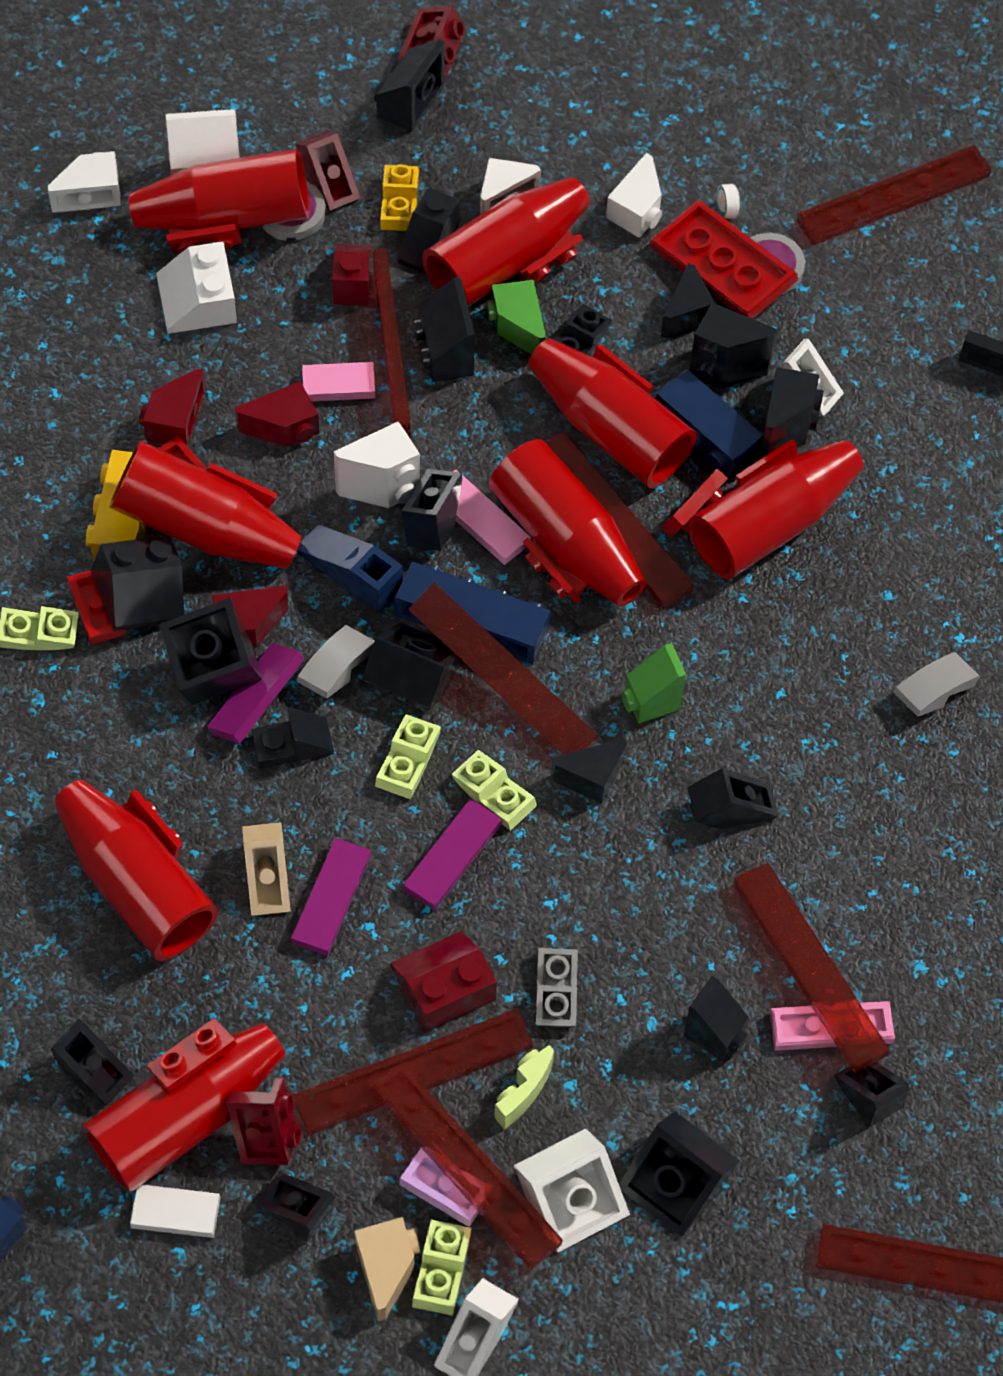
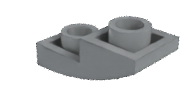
(333, 662)
(935, 682)
(556, 987)

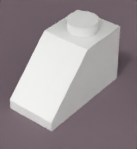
(86, 184)
(636, 199)
(476, 1330)

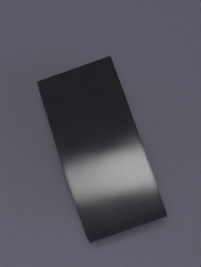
(584, 329)

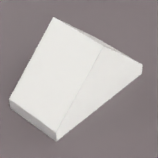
(507, 179)
(807, 359)

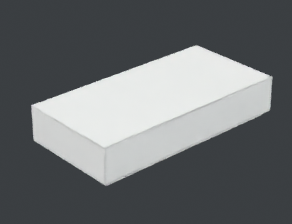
(175, 1211)

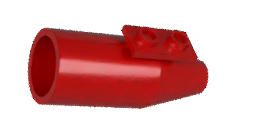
(221, 197)
(514, 237)
(614, 409)
(772, 504)
(204, 508)
(569, 526)
(136, 867)
(181, 1100)

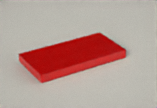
(727, 259)

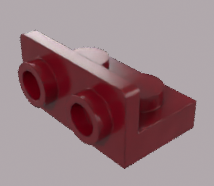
(436, 24)
(264, 1125)

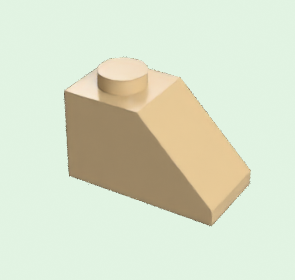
(266, 868)
(387, 1261)

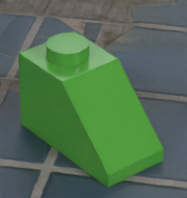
(517, 314)
(655, 685)

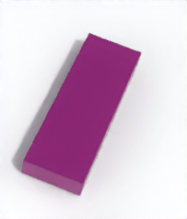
(252, 700)
(452, 854)
(331, 897)

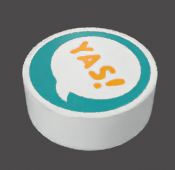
(728, 201)

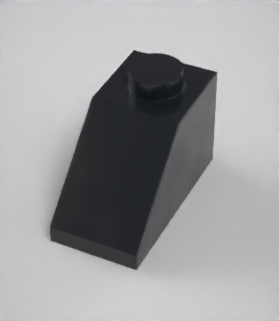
(430, 222)
(432, 509)
(731, 800)
(716, 1021)

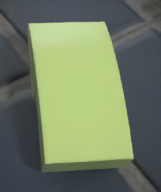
(38, 631)
(408, 756)
(491, 788)
(531, 1077)
(441, 1267)

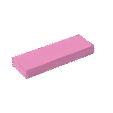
(489, 523)
(803, 1029)

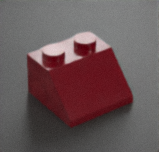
(445, 980)

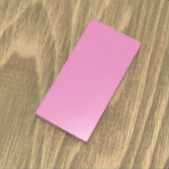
(339, 381)

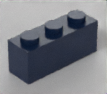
(721, 432)

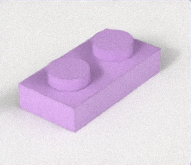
(432, 1185)

